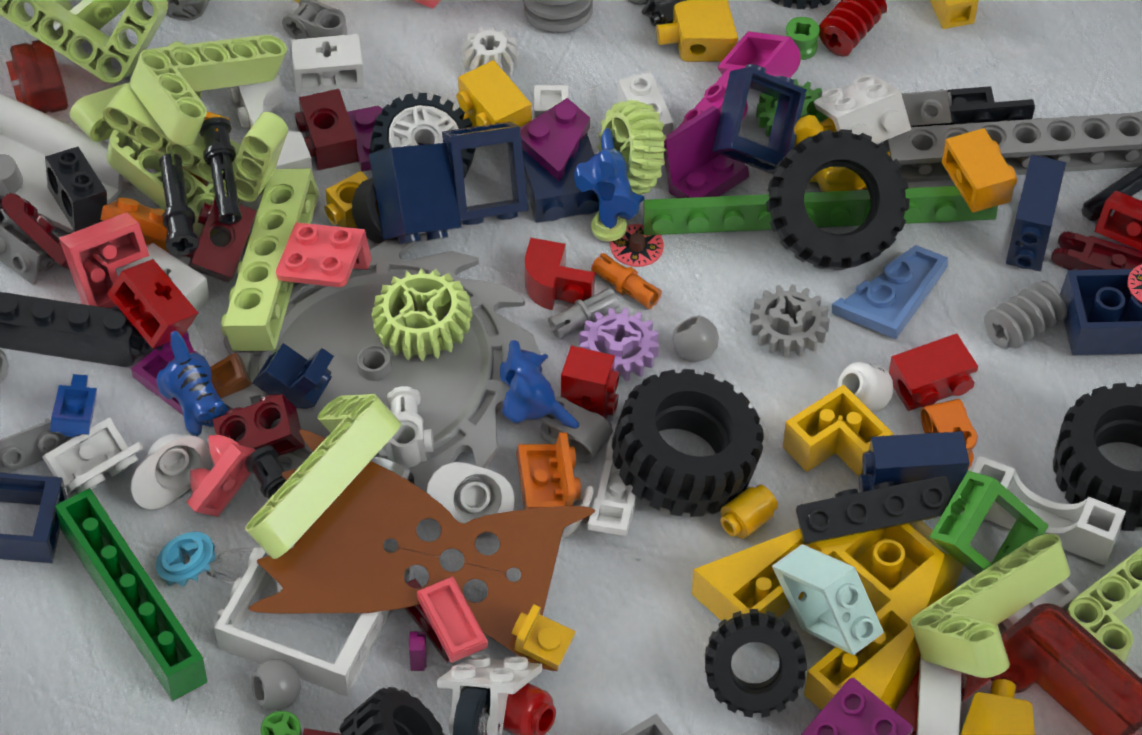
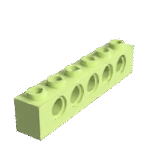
(258, 297)

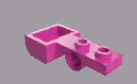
(773, 52)

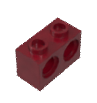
(257, 423)

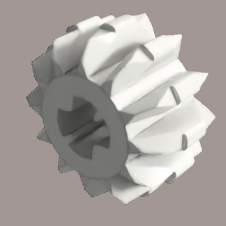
(489, 46)

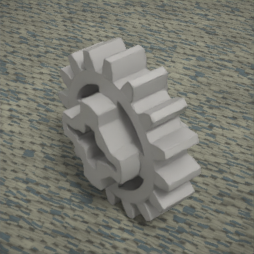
(786, 321)

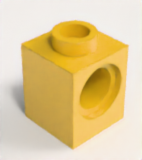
(955, 12)
(340, 198)

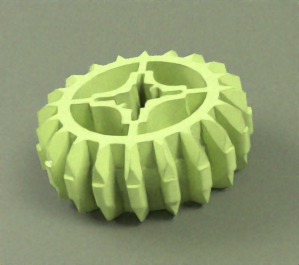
(640, 141)
(421, 323)

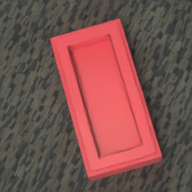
(452, 619)

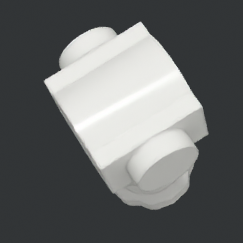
(410, 430)

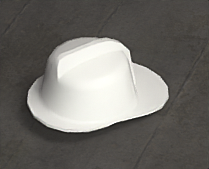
(166, 470)
(470, 491)

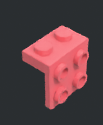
(323, 255)

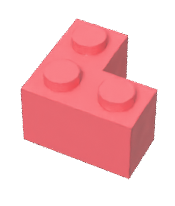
(98, 251)

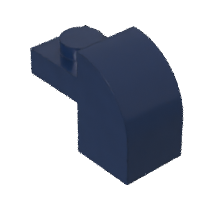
(295, 376)

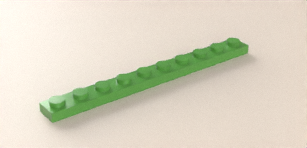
(823, 209)

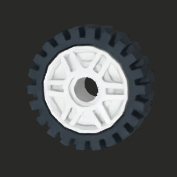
(418, 122)

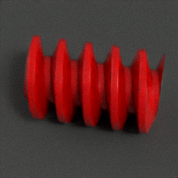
(849, 24)

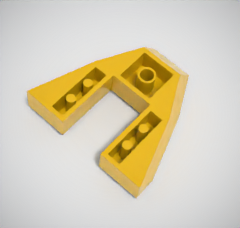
(899, 572)

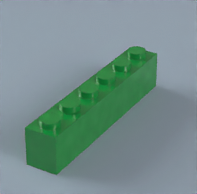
(131, 594)

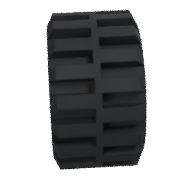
(762, 696)
(391, 714)

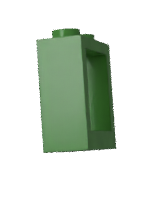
(976, 497)

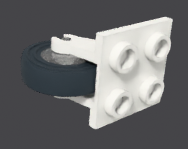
(483, 709)

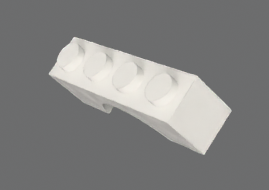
(268, 98)
(1083, 527)

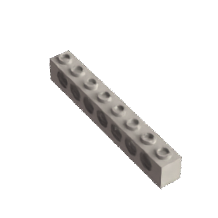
(1080, 141)

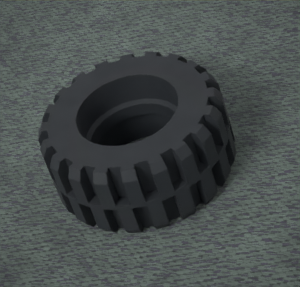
(884, 187)
(698, 406)
(1079, 465)

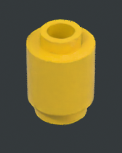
(748, 511)

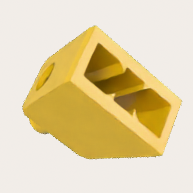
(701, 30)
(999, 712)

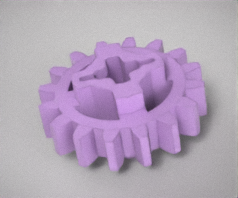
(624, 337)

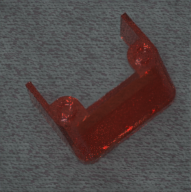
(1072, 669)

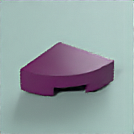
(417, 650)

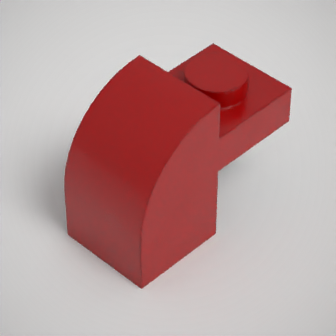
(549, 278)

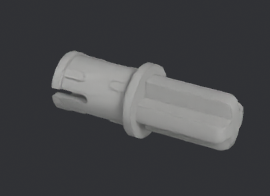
(583, 310)

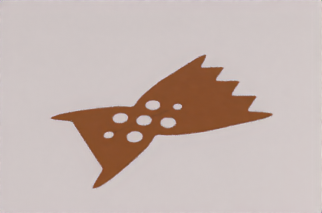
(346, 570)

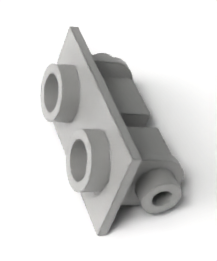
(928, 107)
(19, 256)
(28, 446)

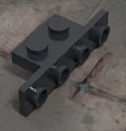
(978, 106)
(874, 509)

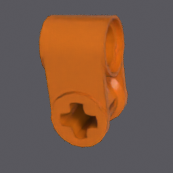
(950, 417)

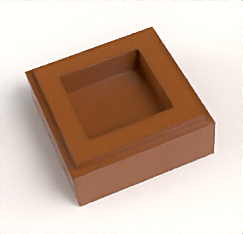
(229, 375)

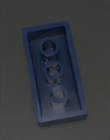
(1101, 313)

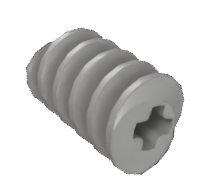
(1025, 315)

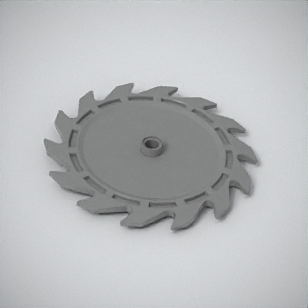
(456, 390)

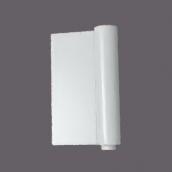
(31, 136)

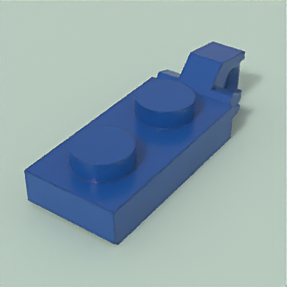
(74, 407)

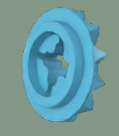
(171, 558)

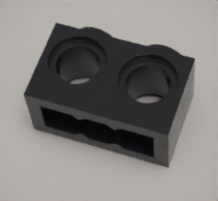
(75, 187)

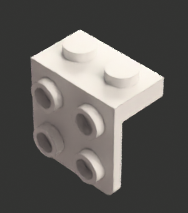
(866, 108)
(88, 457)

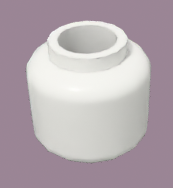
(868, 383)

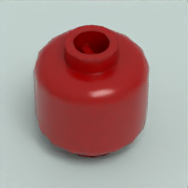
(529, 711)

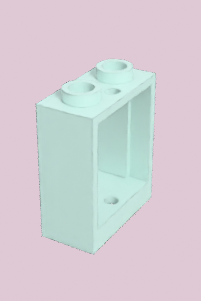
(833, 599)

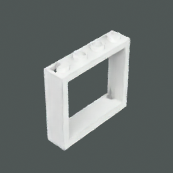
(335, 677)

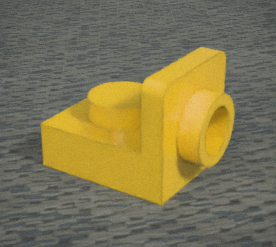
(542, 638)

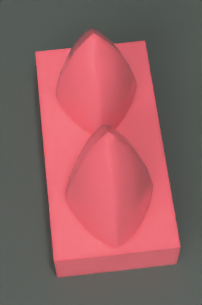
(217, 486)

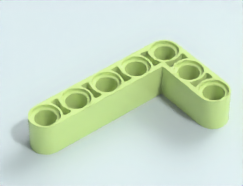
(77, 29)
(171, 75)
(254, 158)
(357, 431)
(963, 627)

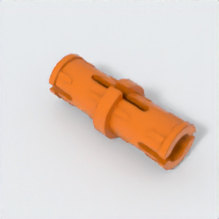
(626, 281)

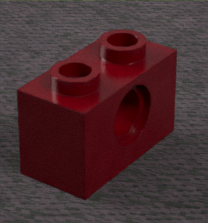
(327, 129)
(215, 260)

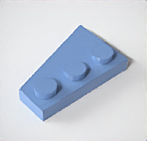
(894, 295)

